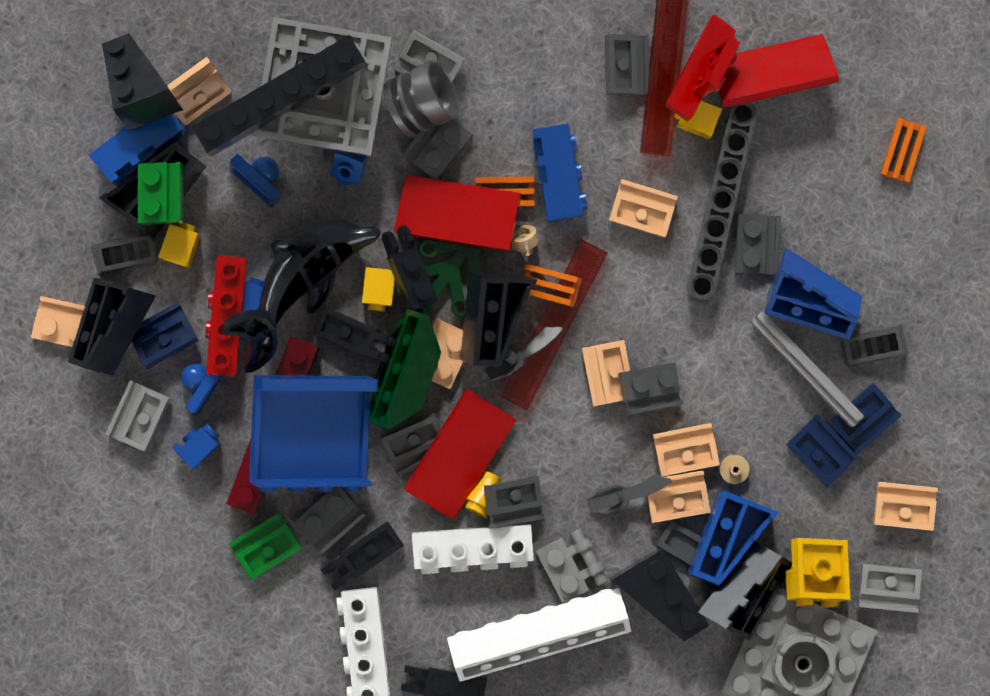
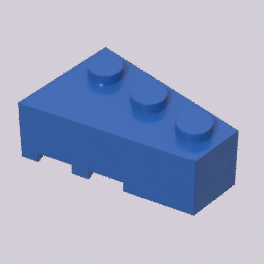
(127, 149)
(559, 173)
(812, 298)
(727, 536)

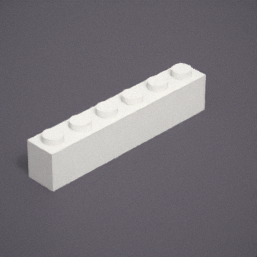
(539, 634)

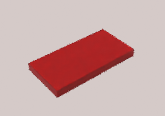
(778, 71)
(458, 213)
(459, 454)

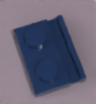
(163, 335)
(877, 417)
(821, 450)

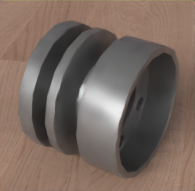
(421, 98)

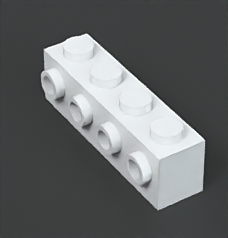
(472, 547)
(364, 642)

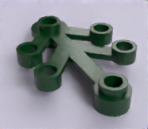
(450, 270)

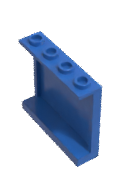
(310, 432)

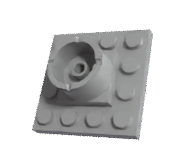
(350, 110)
(827, 640)

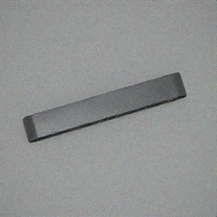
(728, 187)

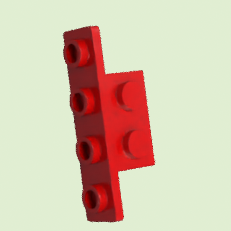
(705, 68)
(225, 302)

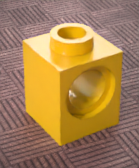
(703, 121)
(180, 244)
(378, 289)

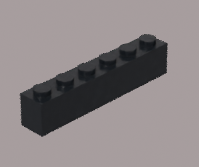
(279, 96)

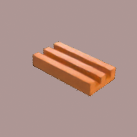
(914, 153)
(512, 180)
(572, 291)

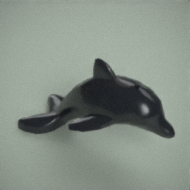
(300, 266)

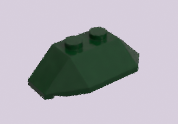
(407, 378)

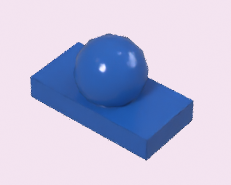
(258, 177)
(201, 384)

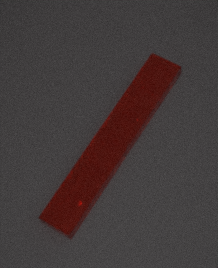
(663, 75)
(527, 379)

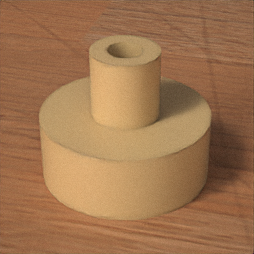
(524, 239)
(726, 469)

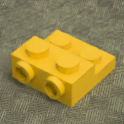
(818, 572)

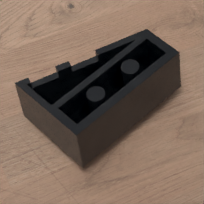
(135, 85)
(125, 196)
(491, 315)
(108, 325)
(747, 591)
(662, 593)

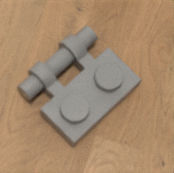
(562, 569)

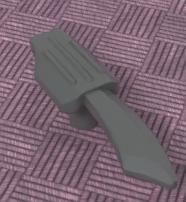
(515, 358)
(616, 497)

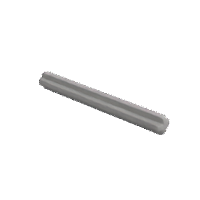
(807, 369)

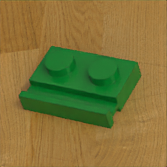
(160, 193)
(265, 545)

